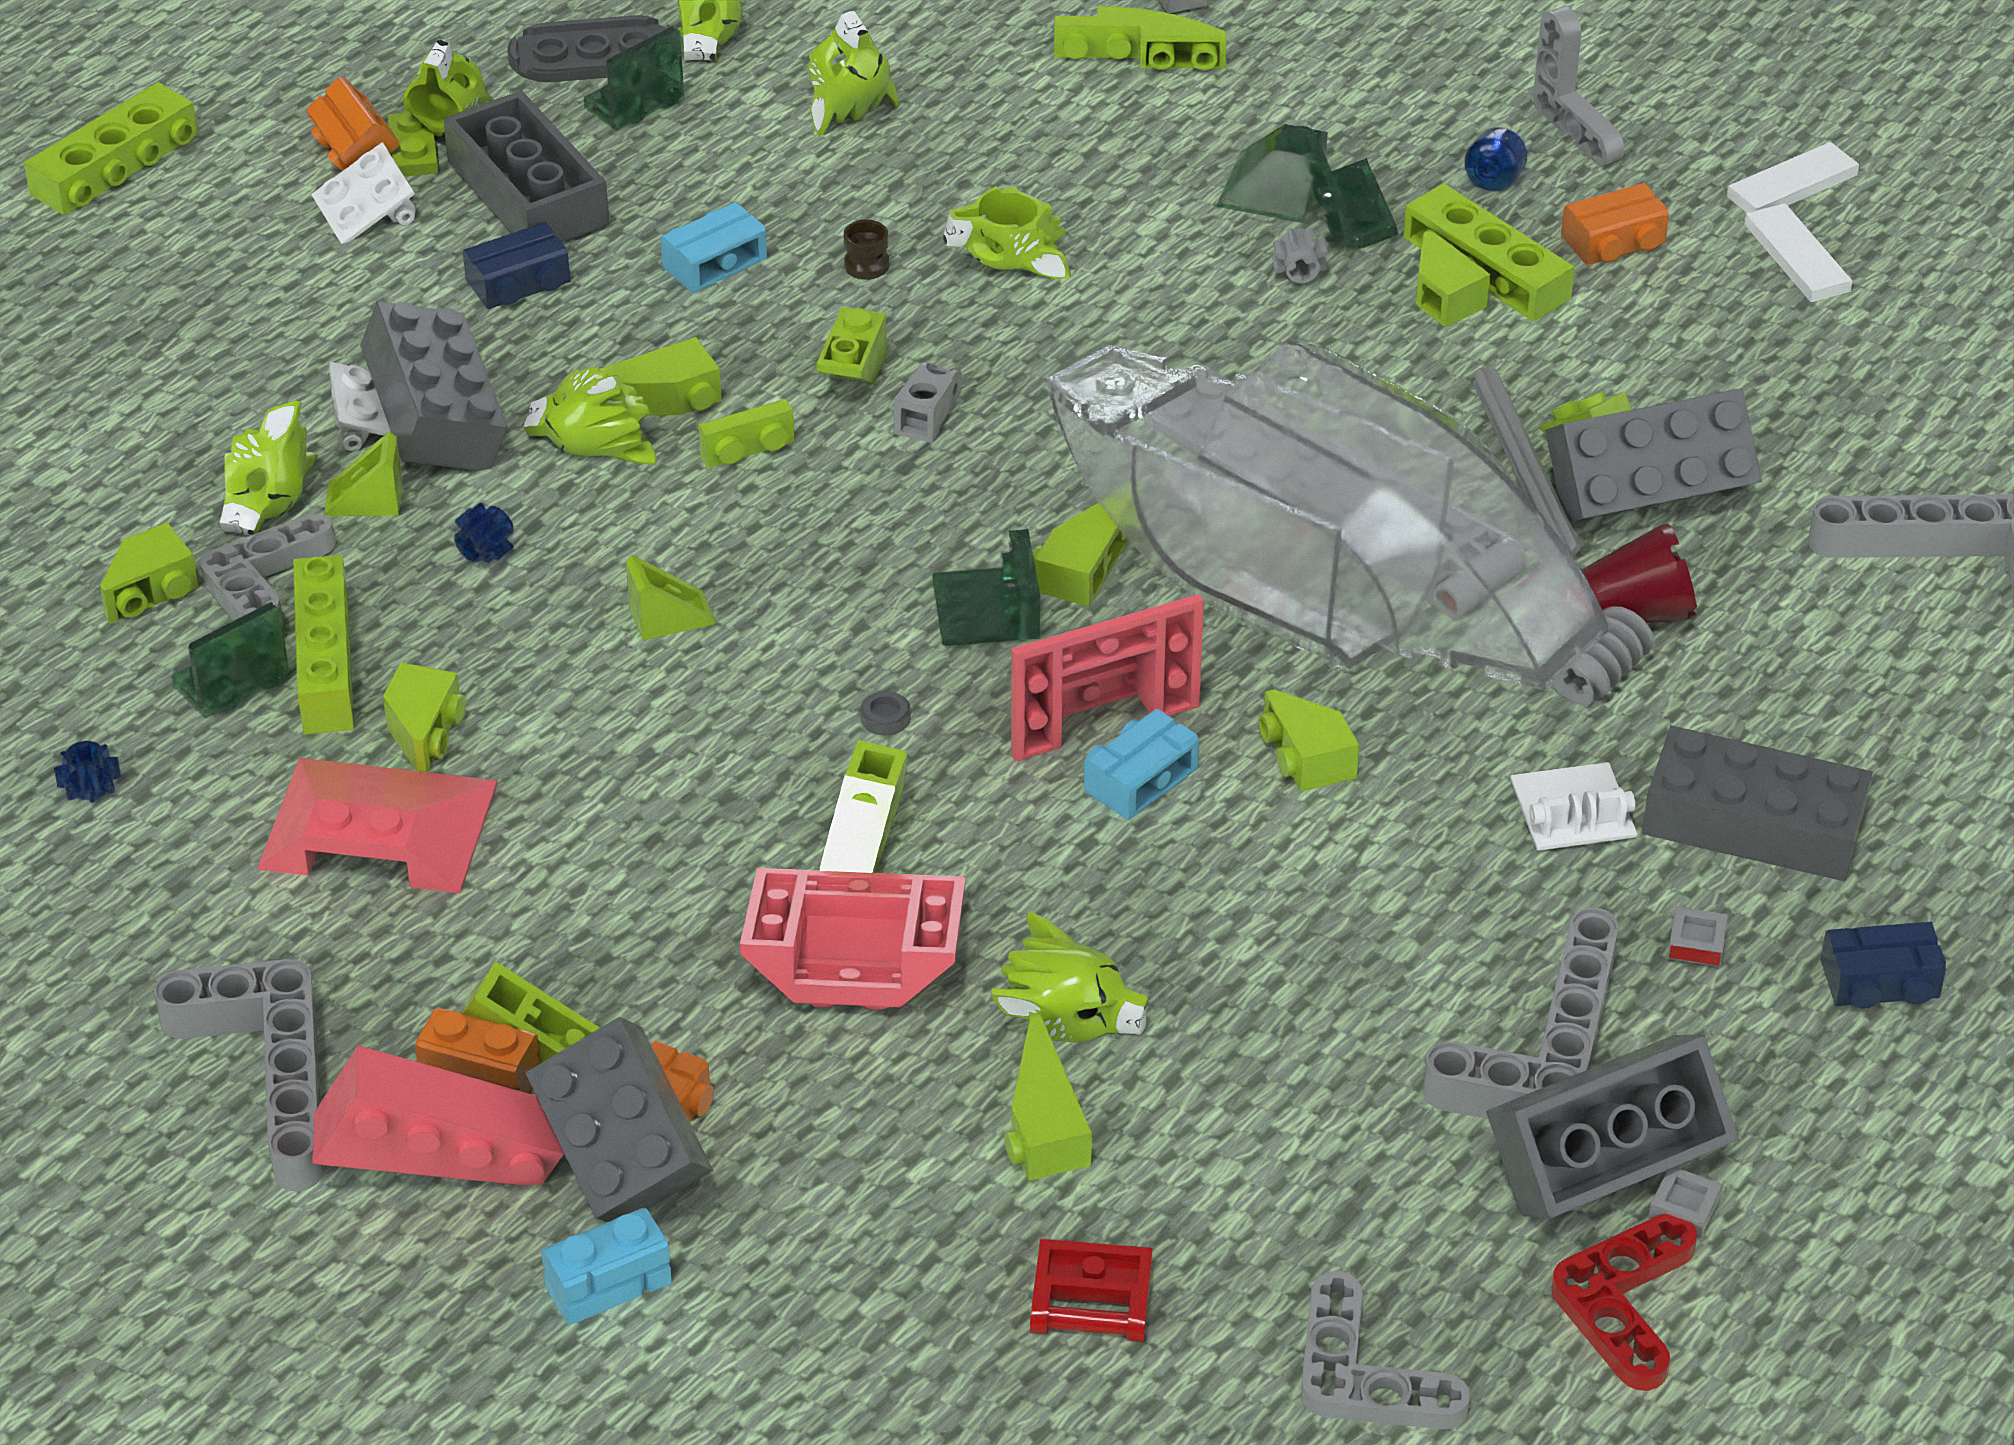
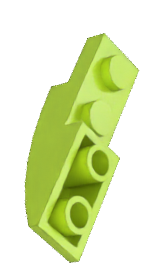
(1153, 36)

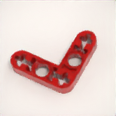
(1606, 1298)

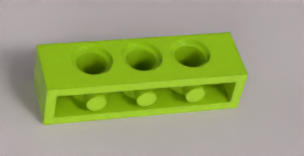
(111, 148)
(1519, 268)
(323, 644)

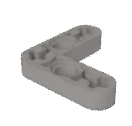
(1556, 88)
(238, 569)
(1357, 1381)

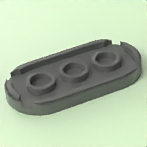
(576, 47)

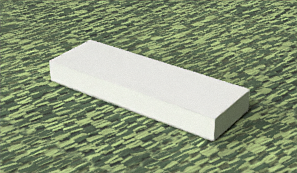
(1794, 179)
(1798, 252)

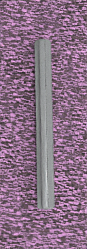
(1523, 455)

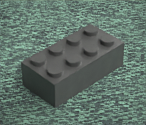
(526, 168)
(433, 386)
(1653, 455)
(1757, 803)
(1612, 1126)

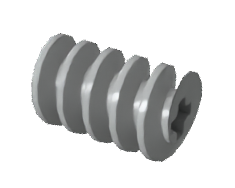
(1608, 659)

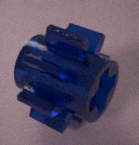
(484, 533)
(87, 771)

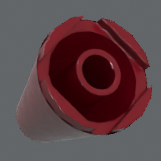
(1645, 578)

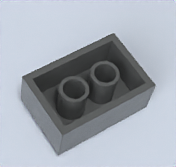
(618, 1120)

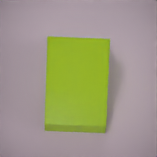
(368, 484)
(663, 602)

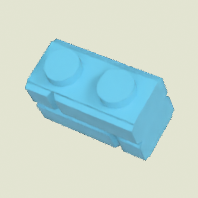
(713, 247)
(1141, 763)
(606, 1265)

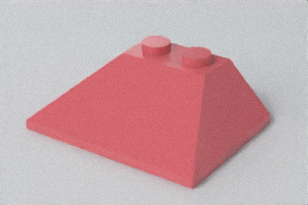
(1137, 654)
(380, 814)
(852, 934)

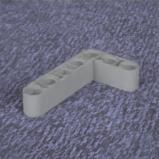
(1914, 526)
(252, 998)
(1479, 1078)

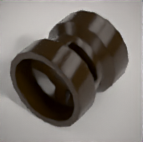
(866, 249)

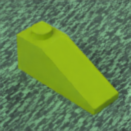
(672, 378)
(1079, 556)
(517, 1003)
(1046, 1118)

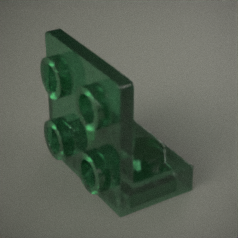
(640, 81)
(1350, 198)
(991, 601)
(235, 662)

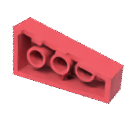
(431, 1123)

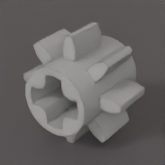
(1300, 255)

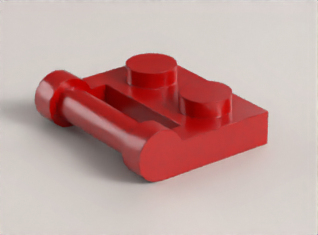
(1093, 1275)

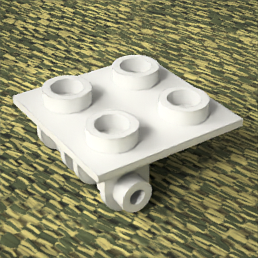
(365, 195)
(356, 405)
(1574, 806)

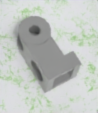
(926, 401)

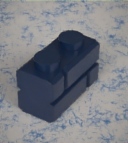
(516, 265)
(1883, 964)

